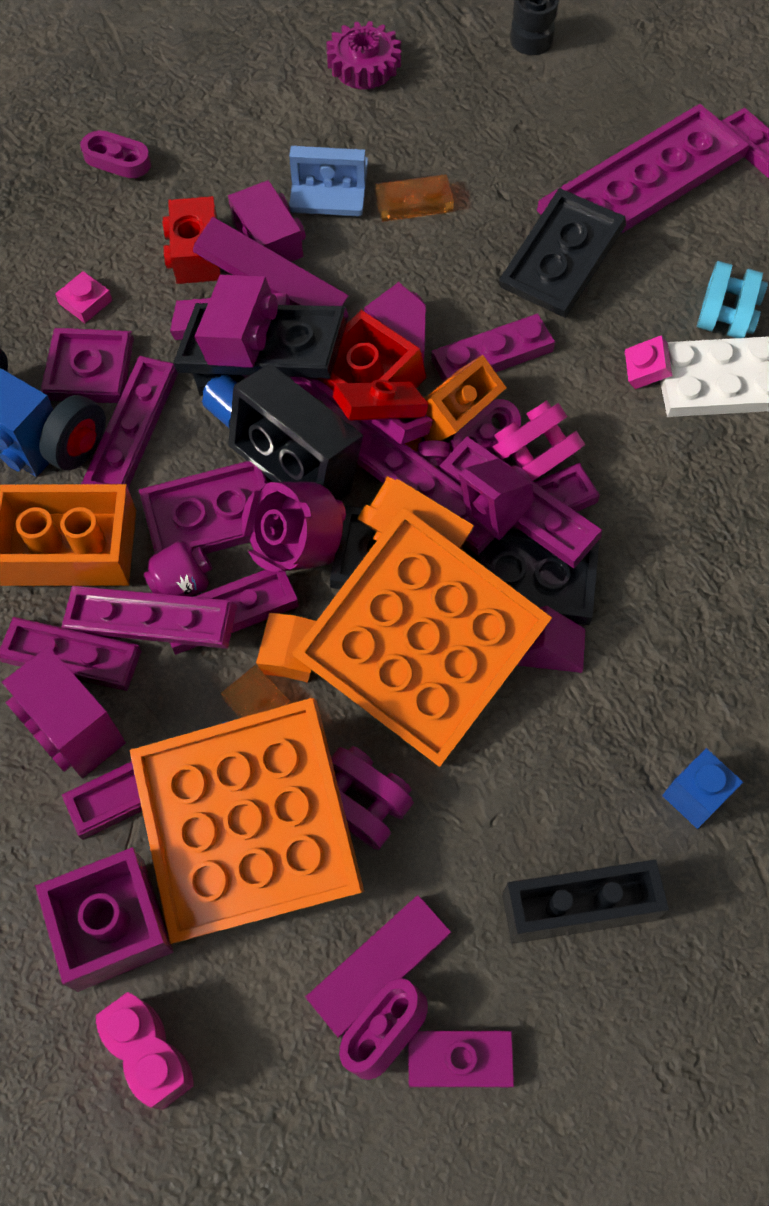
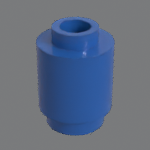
(218, 398)

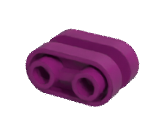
(387, 793)

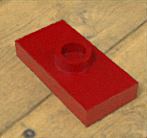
(380, 400)

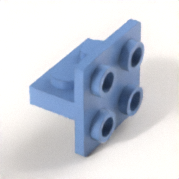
(327, 180)

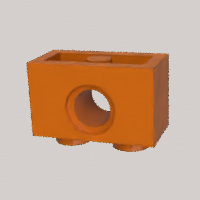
(462, 398)

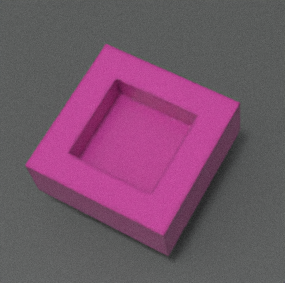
(83, 297)
(648, 362)

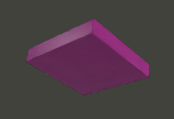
(87, 364)

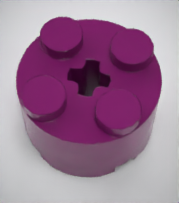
(293, 526)

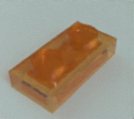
(414, 197)

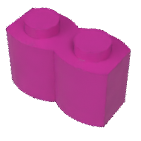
(150, 1064)

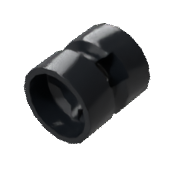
(533, 25)

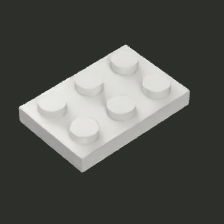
(717, 377)

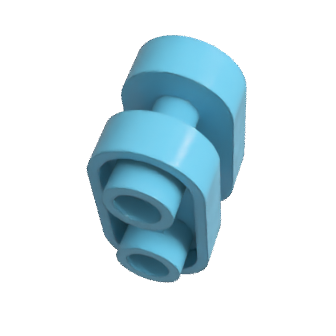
(749, 292)

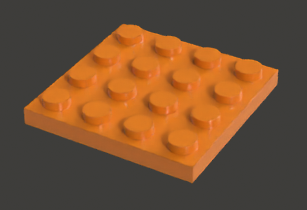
(421, 636)
(245, 821)

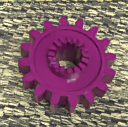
(364, 55)

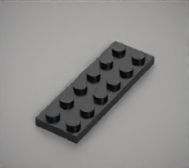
(513, 558)

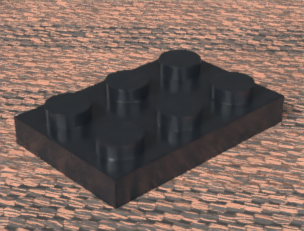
(562, 252)

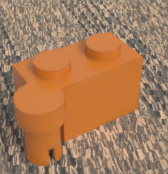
(395, 495)

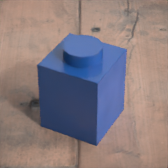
(702, 788)

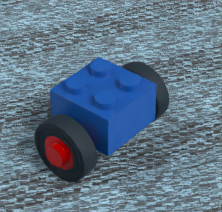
(37, 434)

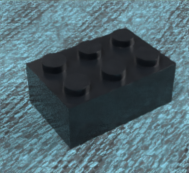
(292, 433)

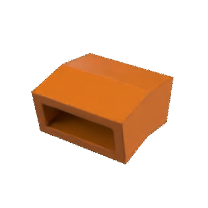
(279, 641)

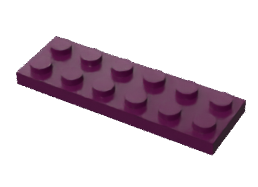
(659, 166)

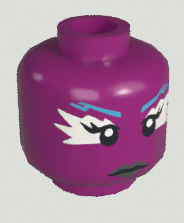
(178, 571)

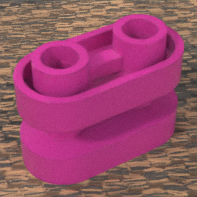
(544, 421)

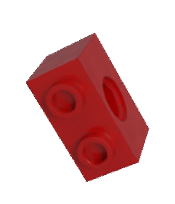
(183, 227)

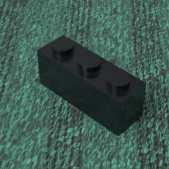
(584, 901)

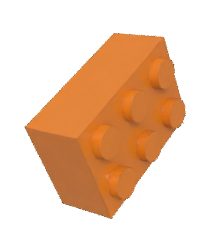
(66, 534)

